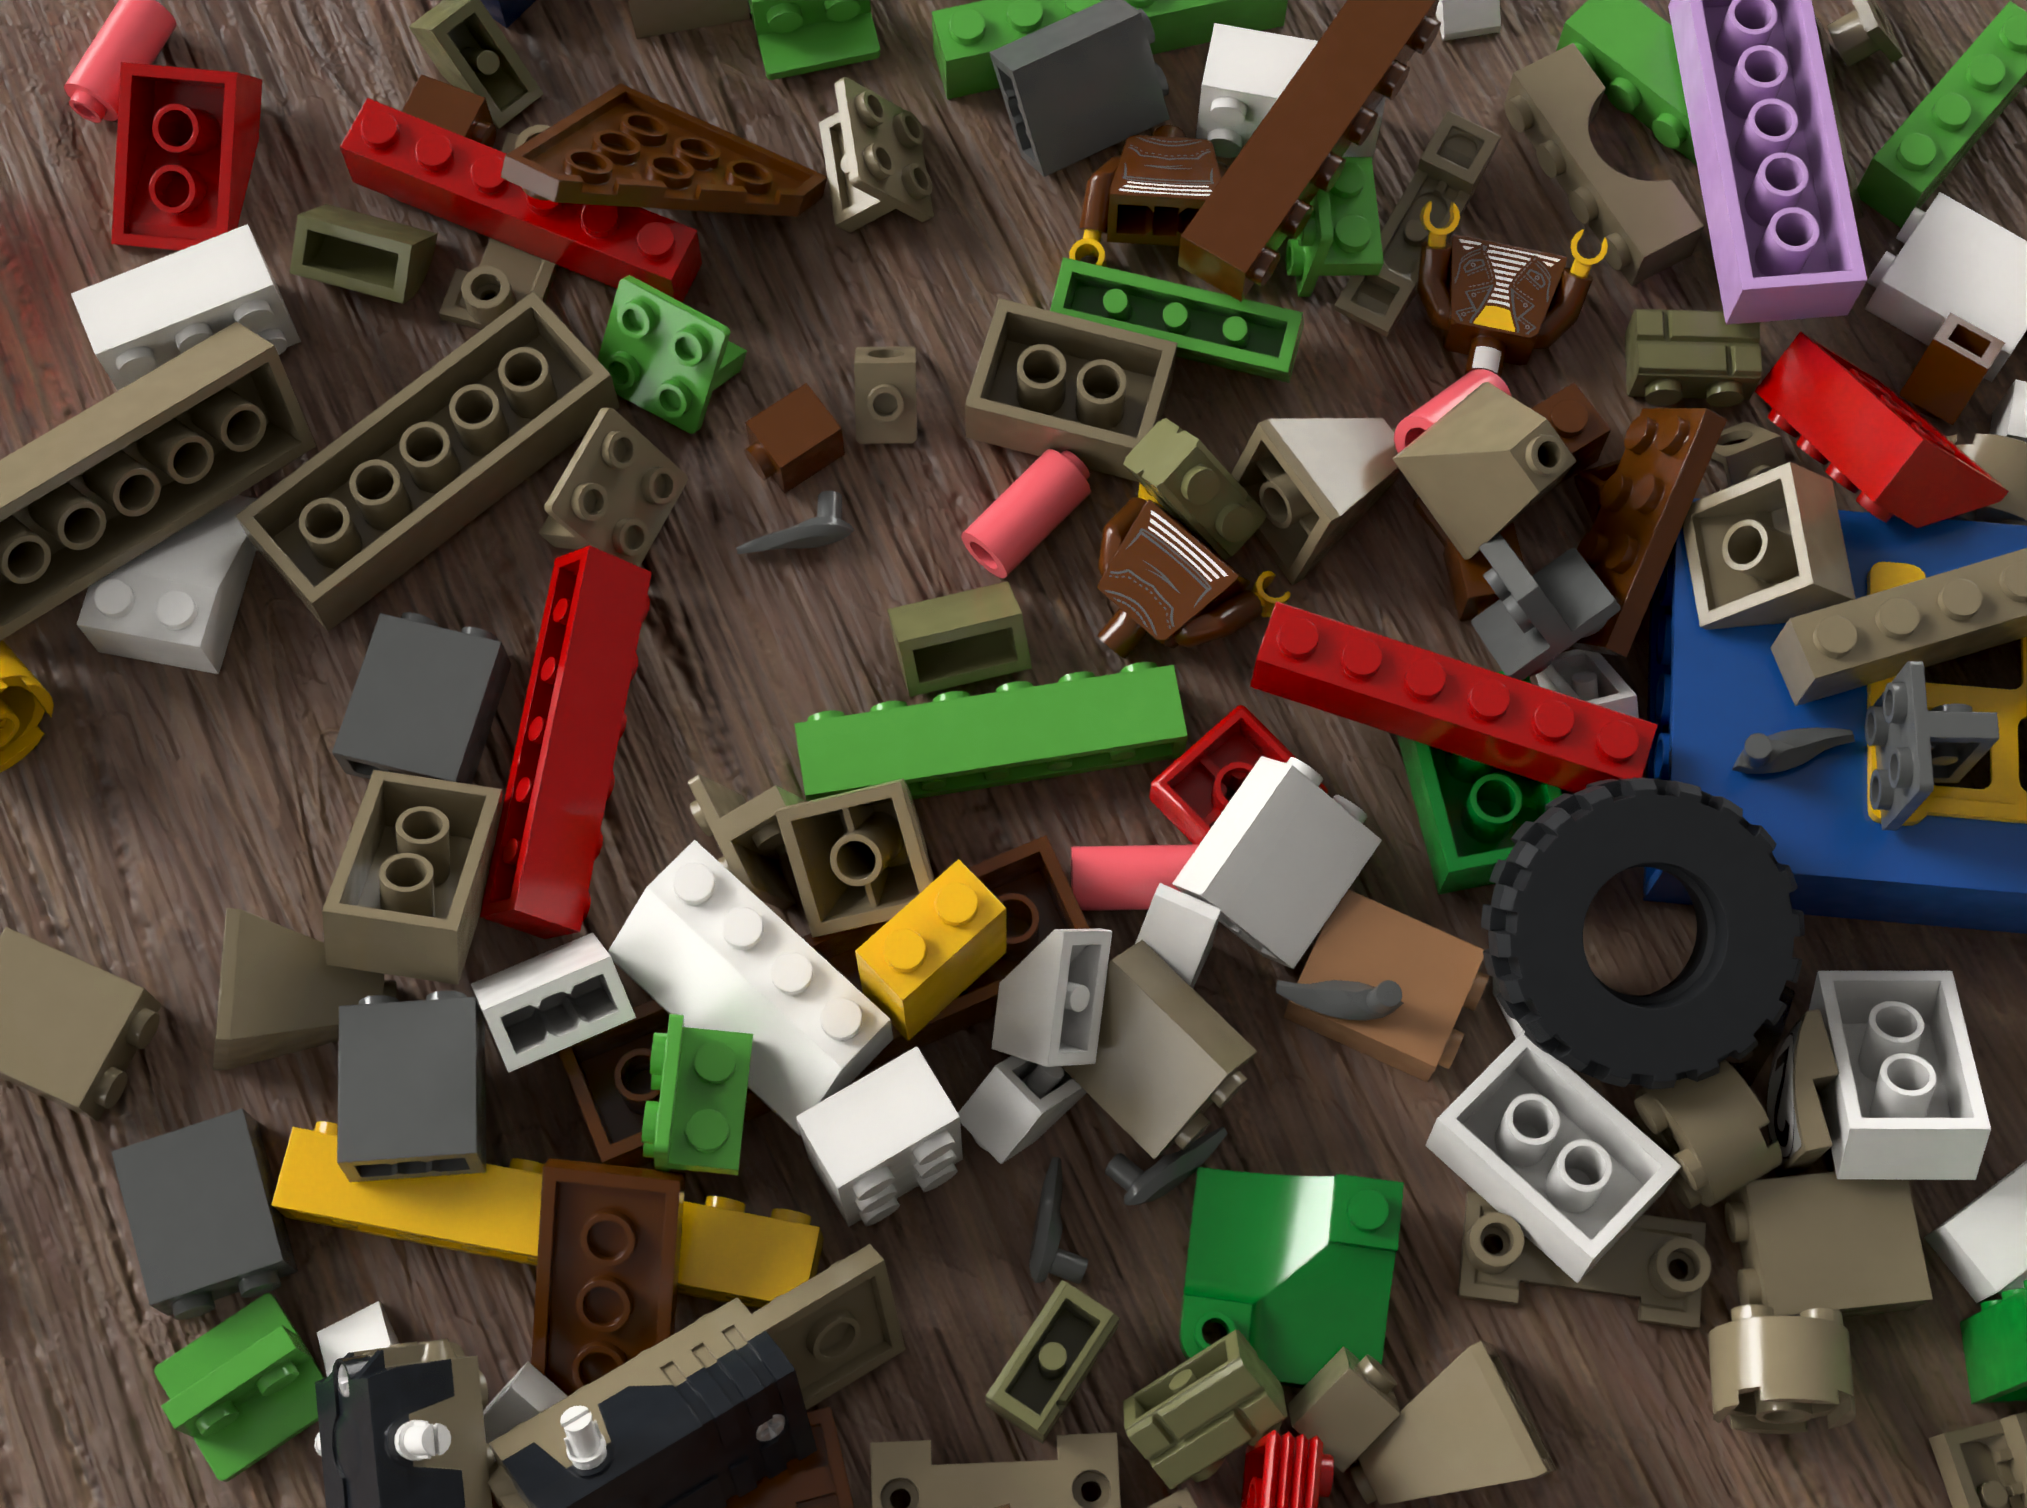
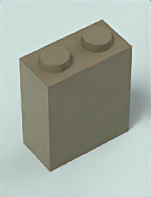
(68, 1025)
(1160, 1054)
(1828, 1245)

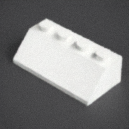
(737, 967)

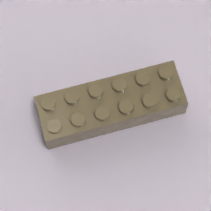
(429, 460)
(142, 468)

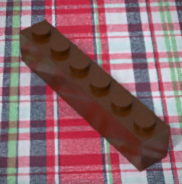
(1303, 141)

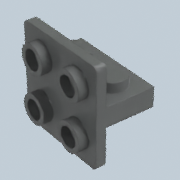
(1539, 612)
(1920, 745)

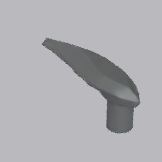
(811, 533)
(1787, 748)
(1344, 998)
(1166, 1173)
(1044, 1252)

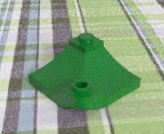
(1291, 1266)

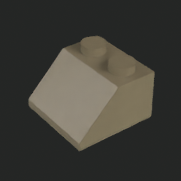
(1767, 550)

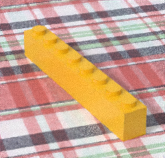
(499, 1217)

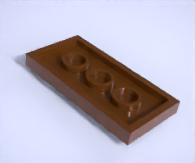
(1645, 512)
(604, 1267)

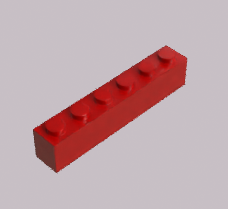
(465, 186)
(1447, 702)
(567, 745)

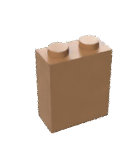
(1433, 968)

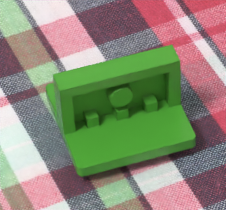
(813, 34)
(1341, 232)
(666, 354)
(700, 1101)
(242, 1387)

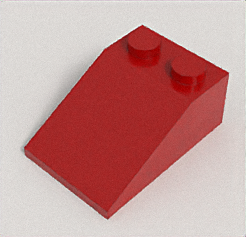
(182, 154)

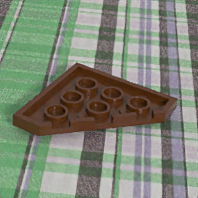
(655, 156)

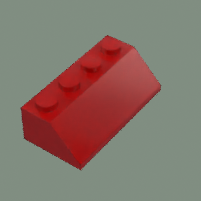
(1872, 438)

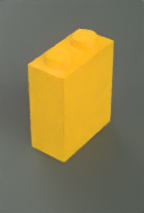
(933, 949)

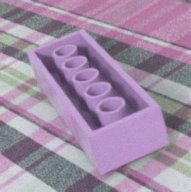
(1768, 159)

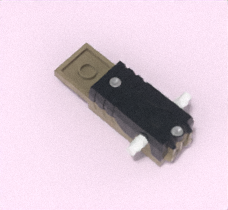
(706, 1404)
(405, 1429)

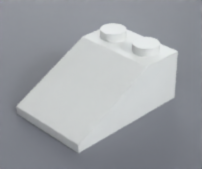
(177, 597)

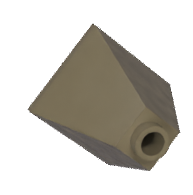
(1484, 465)
(1314, 483)
(856, 855)
(280, 992)
(1455, 1436)

